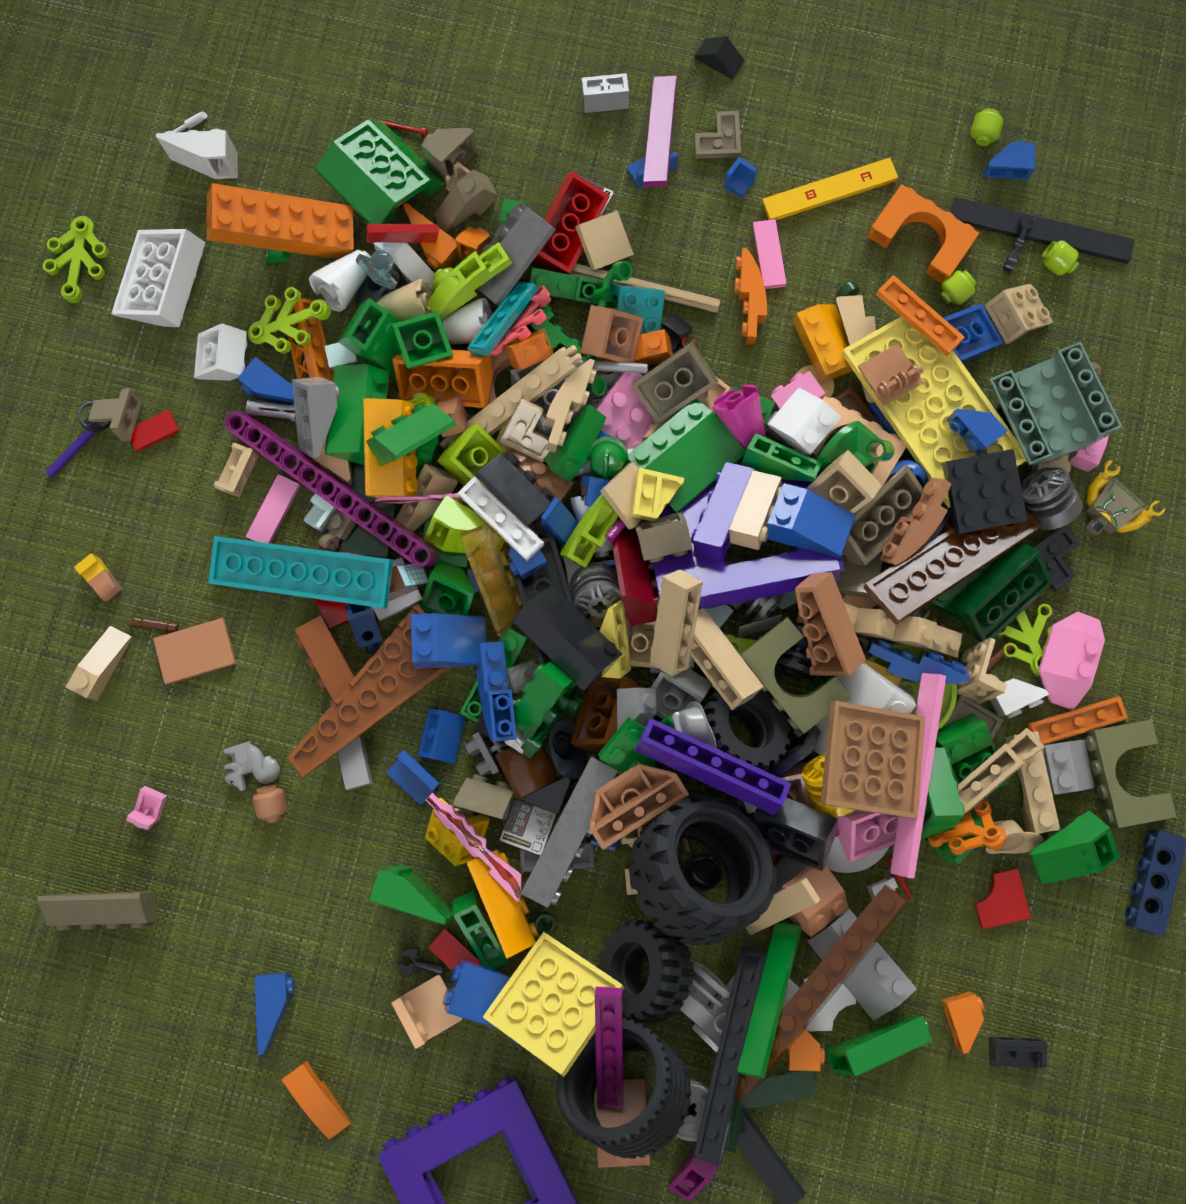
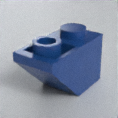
(977, 428)

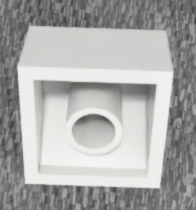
(220, 353)
(804, 421)

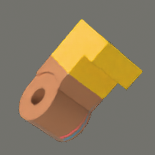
(98, 577)

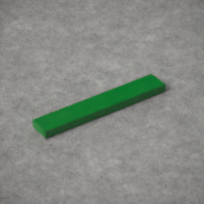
(769, 1000)

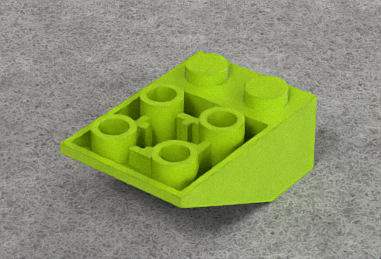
(450, 521)

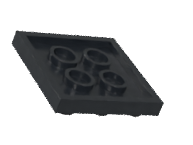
(984, 491)

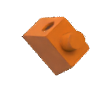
(530, 351)

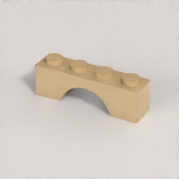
(1038, 802)

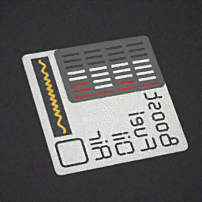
(527, 827)

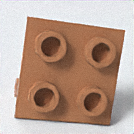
(891, 374)

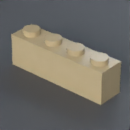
(675, 622)
(722, 663)

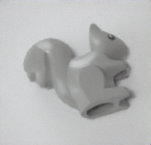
(248, 759)

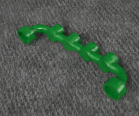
(621, 272)

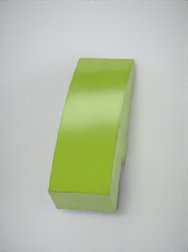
(589, 532)

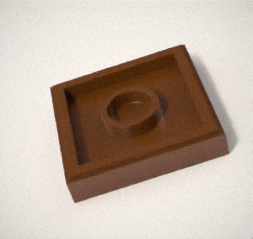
(526, 774)

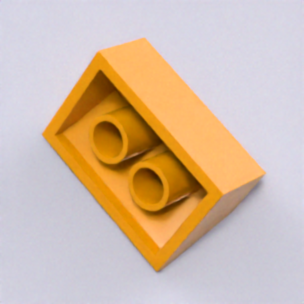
(824, 340)

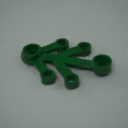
(566, 703)

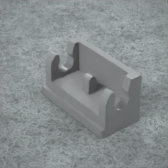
(605, 93)

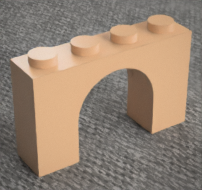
(883, 469)

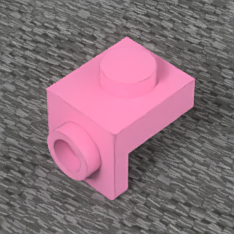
(147, 808)

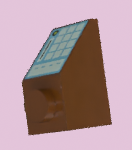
(406, 579)

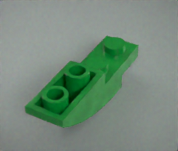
(568, 286)
(555, 332)
(513, 646)

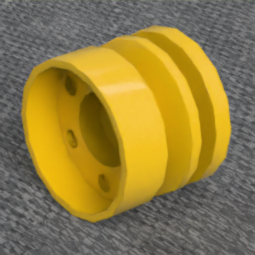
(813, 777)

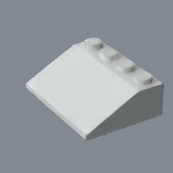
(159, 276)
(870, 690)

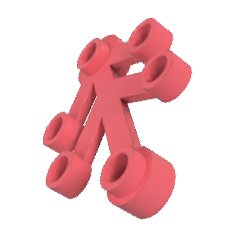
(518, 329)

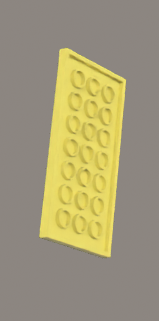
(923, 412)

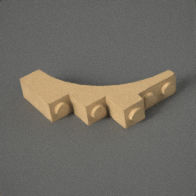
(910, 631)

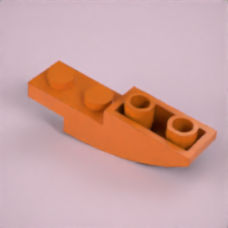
(752, 293)

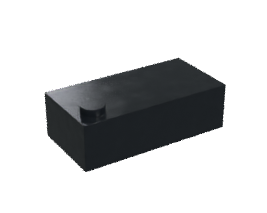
(567, 637)

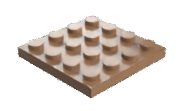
(873, 760)

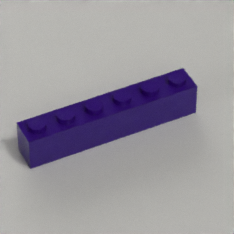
(712, 766)

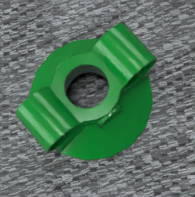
(860, 443)

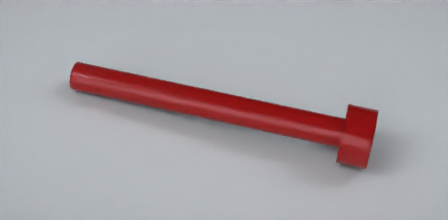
(423, 131)

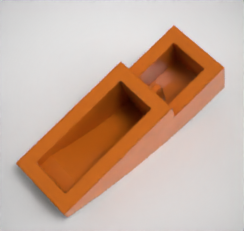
(316, 1100)

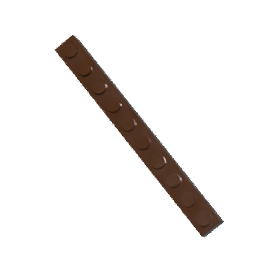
(829, 977)

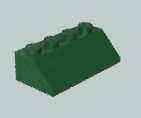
(1002, 592)

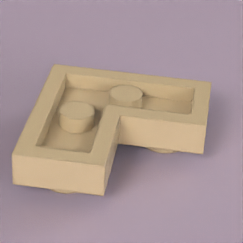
(520, 432)

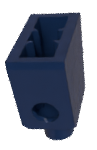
(364, 626)

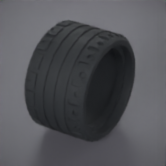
(657, 1121)

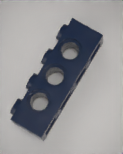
(1167, 874)

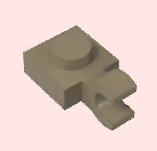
(339, 528)

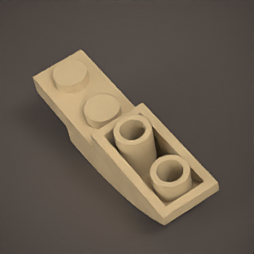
(567, 400)

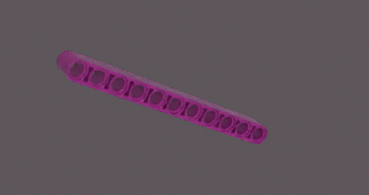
(320, 485)

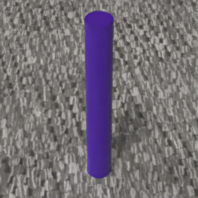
(71, 451)

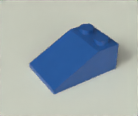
(978, 333)
(809, 522)
(446, 640)

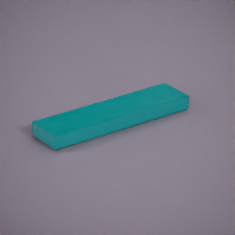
(502, 318)

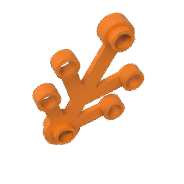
(990, 836)

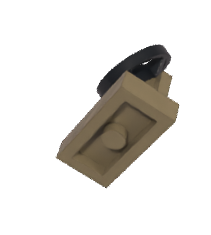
(119, 414)

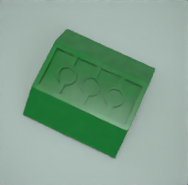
(376, 171)

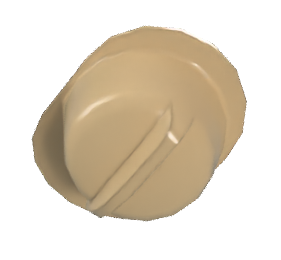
(1017, 839)

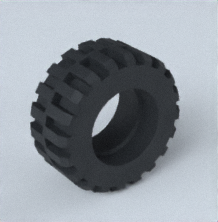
(764, 721)
(668, 972)

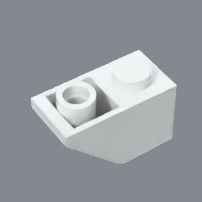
(1017, 696)

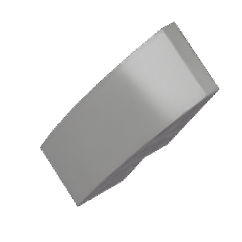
(354, 765)

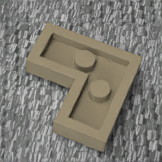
(724, 142)

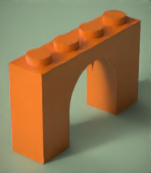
(910, 207)

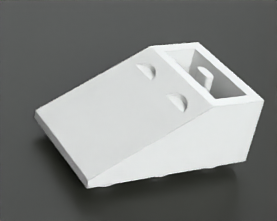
(202, 151)

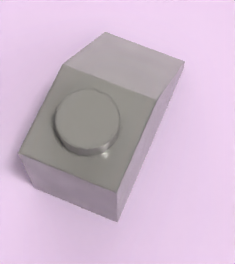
(636, 703)

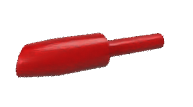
(901, 880)

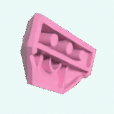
(1071, 659)

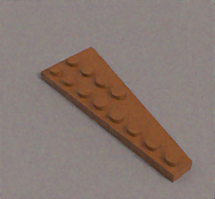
(372, 695)

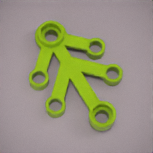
(76, 256)
(285, 321)
(1028, 636)

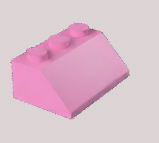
(866, 833)

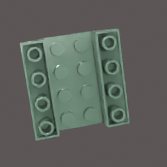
(1056, 406)

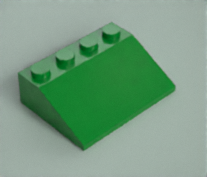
(690, 447)
(409, 893)

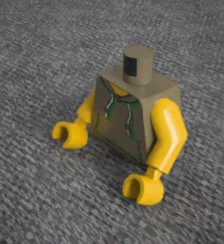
(1115, 506)

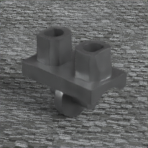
(489, 749)

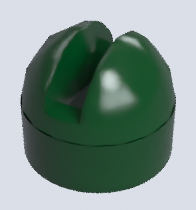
(539, 924)

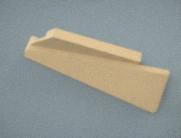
(855, 323)
(998, 768)

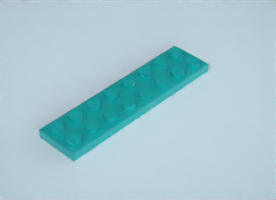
(301, 572)

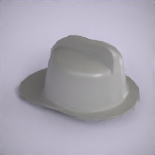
(694, 723)

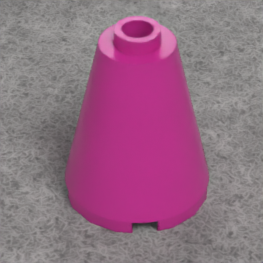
(741, 413)

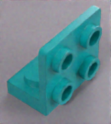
(642, 303)

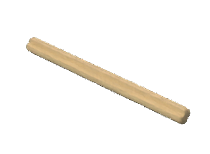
(671, 294)

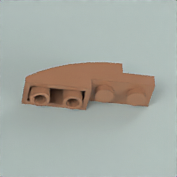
(913, 532)

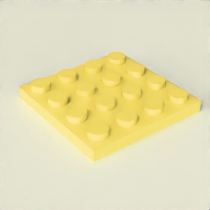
(550, 1003)

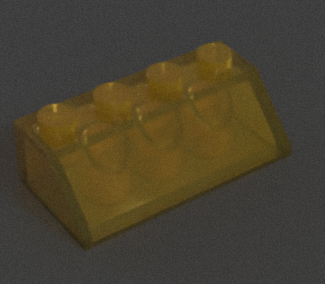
(491, 576)

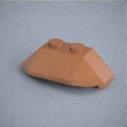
(632, 801)

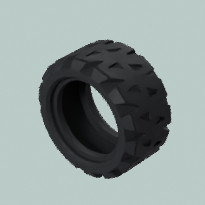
(736, 844)

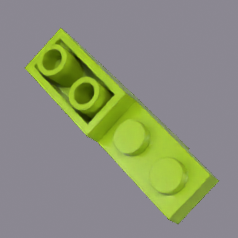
(466, 277)

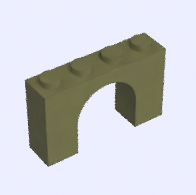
(804, 709)
(1120, 807)

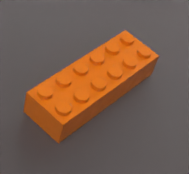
(279, 222)

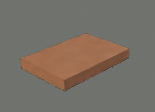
(194, 651)

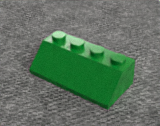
(346, 431)

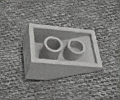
(314, 410)

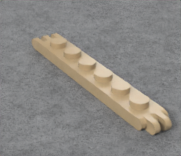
(530, 388)

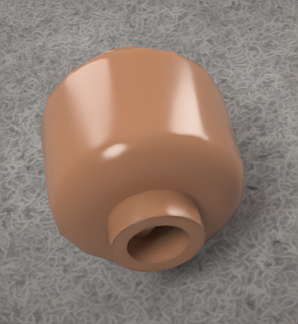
(270, 803)

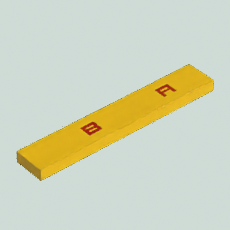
(830, 189)

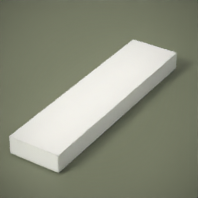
(500, 518)

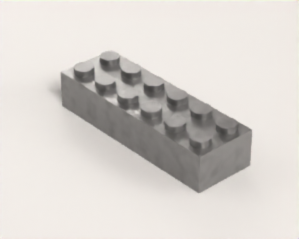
(567, 836)

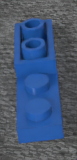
(907, 666)
(494, 692)

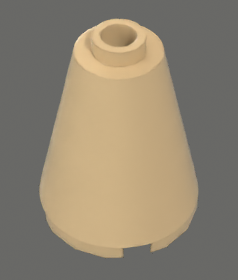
(408, 300)

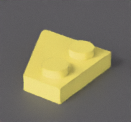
(653, 493)

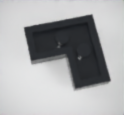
(1052, 550)

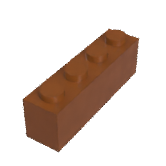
(325, 656)

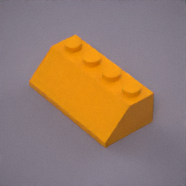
(396, 477)
(505, 912)

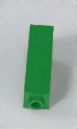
(878, 1046)

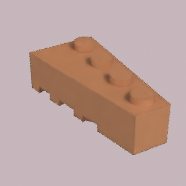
(828, 628)

